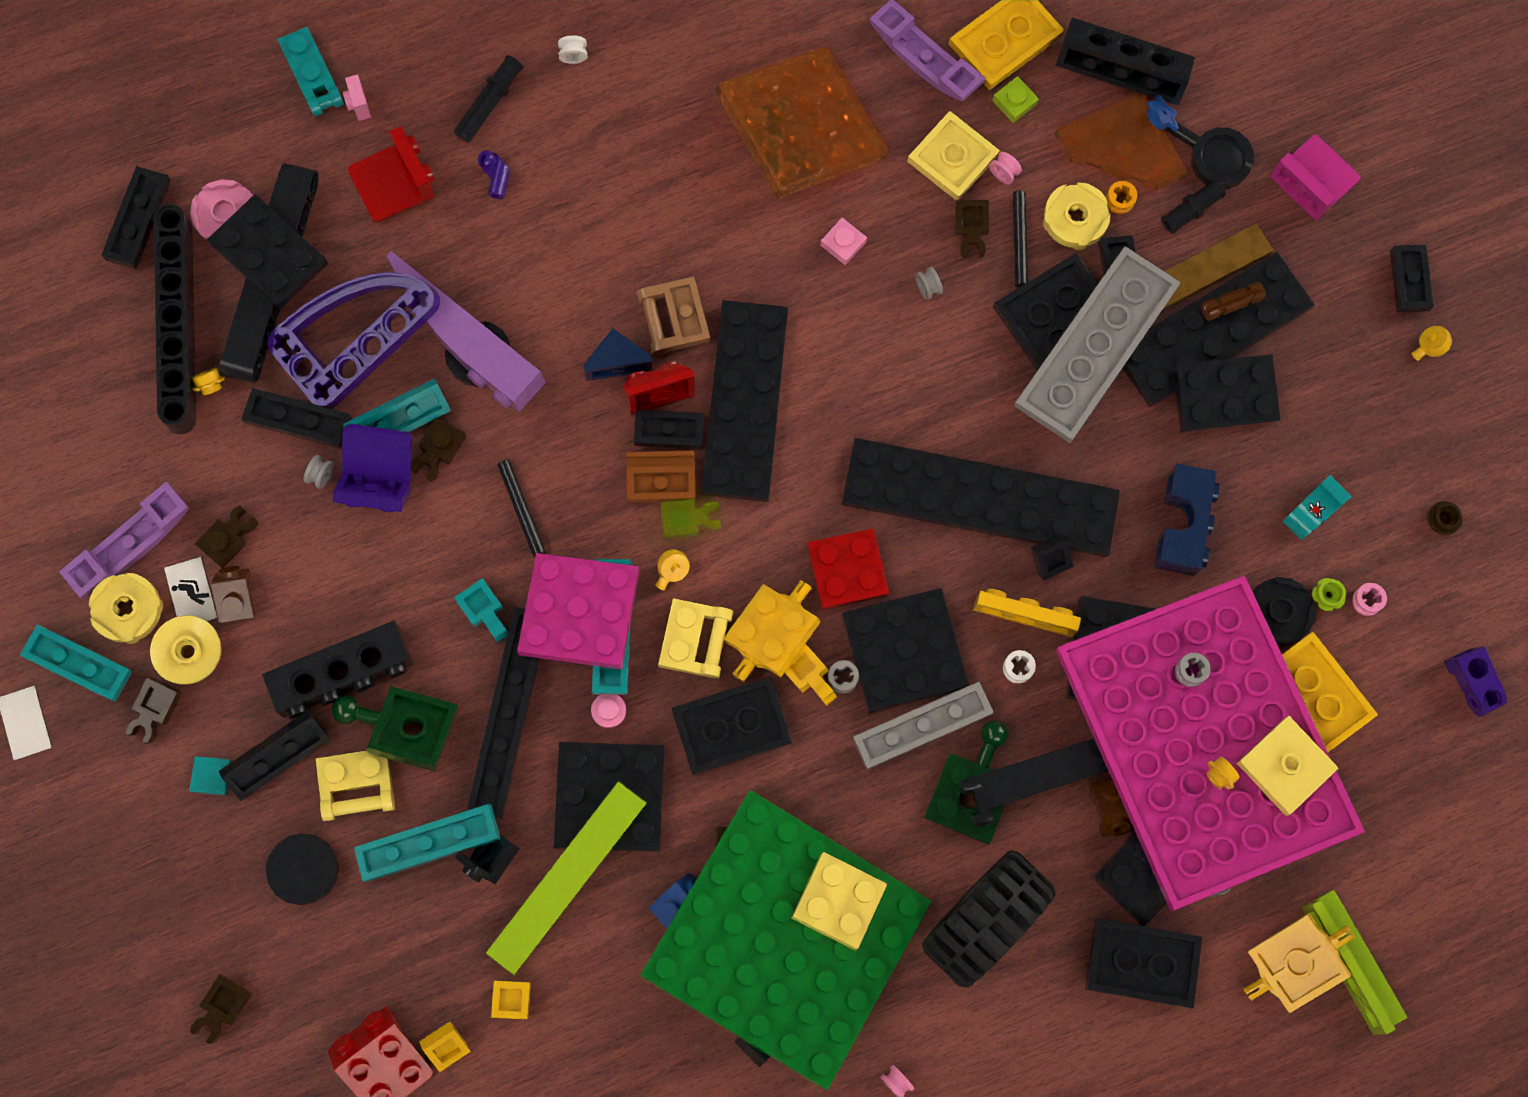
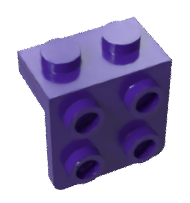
(374, 468)

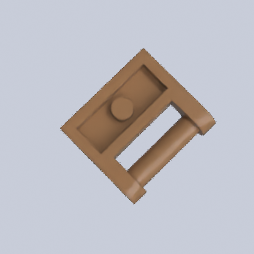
(684, 313)

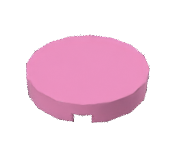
(216, 205)

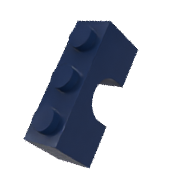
(1193, 492)

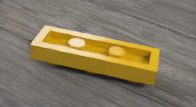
(1027, 612)

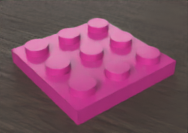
(578, 611)

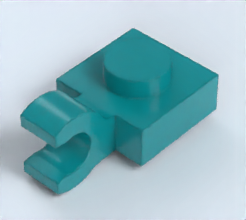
(481, 606)

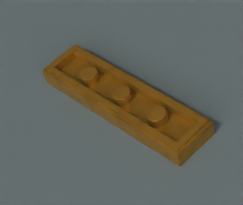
(1218, 262)

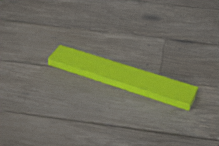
(566, 878)

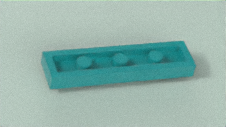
(427, 843)

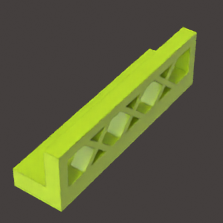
(1366, 981)

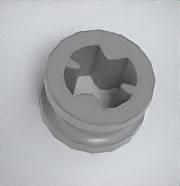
(929, 283)
(318, 472)
(1194, 658)
(840, 666)

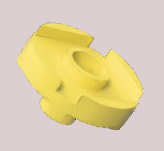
(1080, 233)
(128, 628)

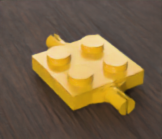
(771, 630)
(1299, 963)

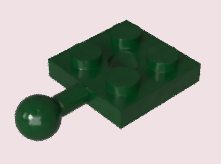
(398, 710)
(945, 803)

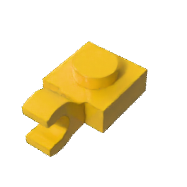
(807, 672)

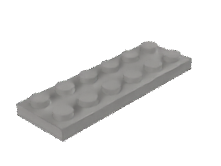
(1097, 344)

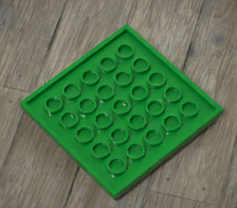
(761, 972)

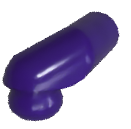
(497, 171)

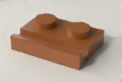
(660, 476)

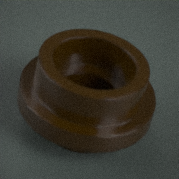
(1453, 514)

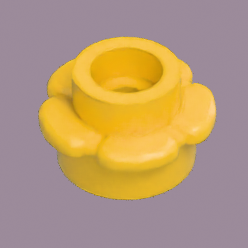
(208, 381)
(1222, 773)

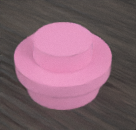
(608, 710)

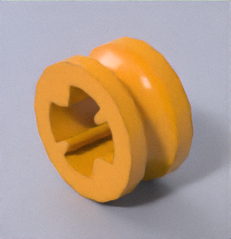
(1129, 190)

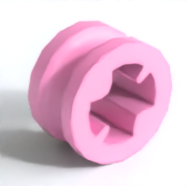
(1005, 168)
(1361, 607)
(897, 1082)

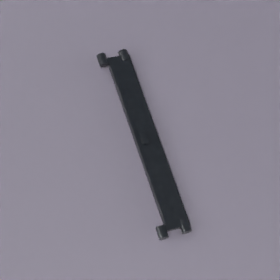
(1032, 777)

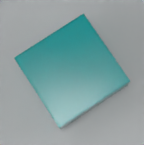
(206, 776)

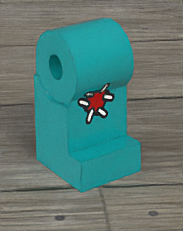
(1316, 507)

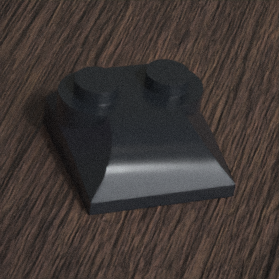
(1131, 881)

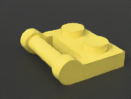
(684, 634)
(349, 773)

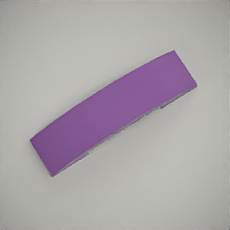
(922, 54)
(128, 543)

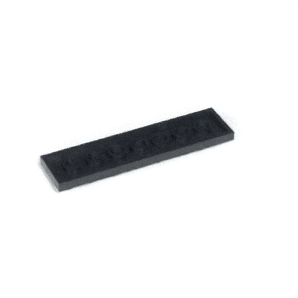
(980, 497)

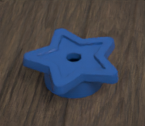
(1161, 114)

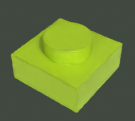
(1015, 99)

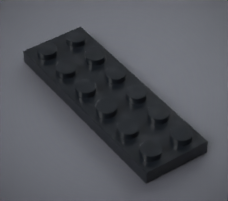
(1192, 338)
(744, 401)

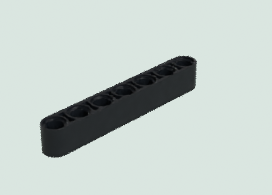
(168, 304)
(255, 313)

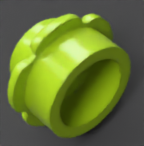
(1333, 586)

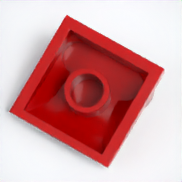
(659, 387)

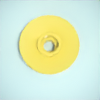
(172, 640)

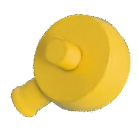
(1433, 342)
(672, 567)

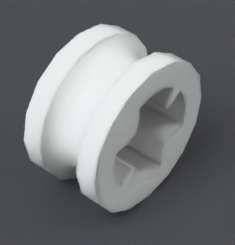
(572, 49)
(1029, 667)

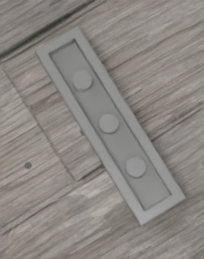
(922, 725)

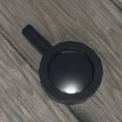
(1218, 155)

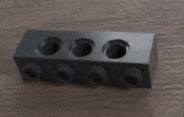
(1125, 61)
(285, 680)

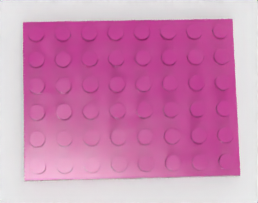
(1164, 734)

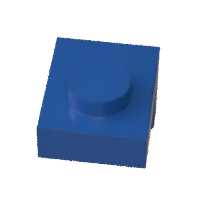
(669, 903)

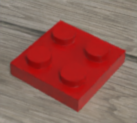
(847, 569)

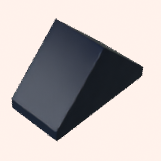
(616, 358)

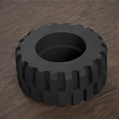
(989, 919)

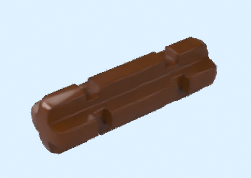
(1233, 301)

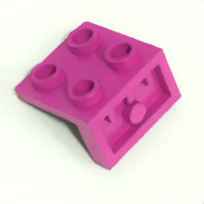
(1315, 176)

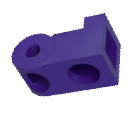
(1477, 680)

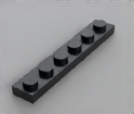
(504, 724)

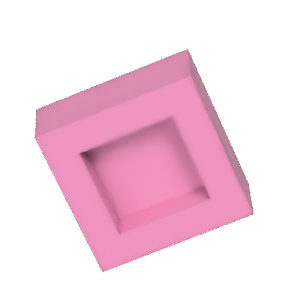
(355, 98)
(843, 241)

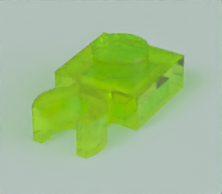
(682, 518)

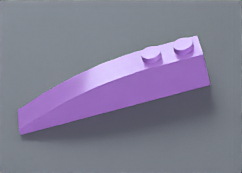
(478, 349)

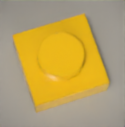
(511, 1000)
(444, 1046)

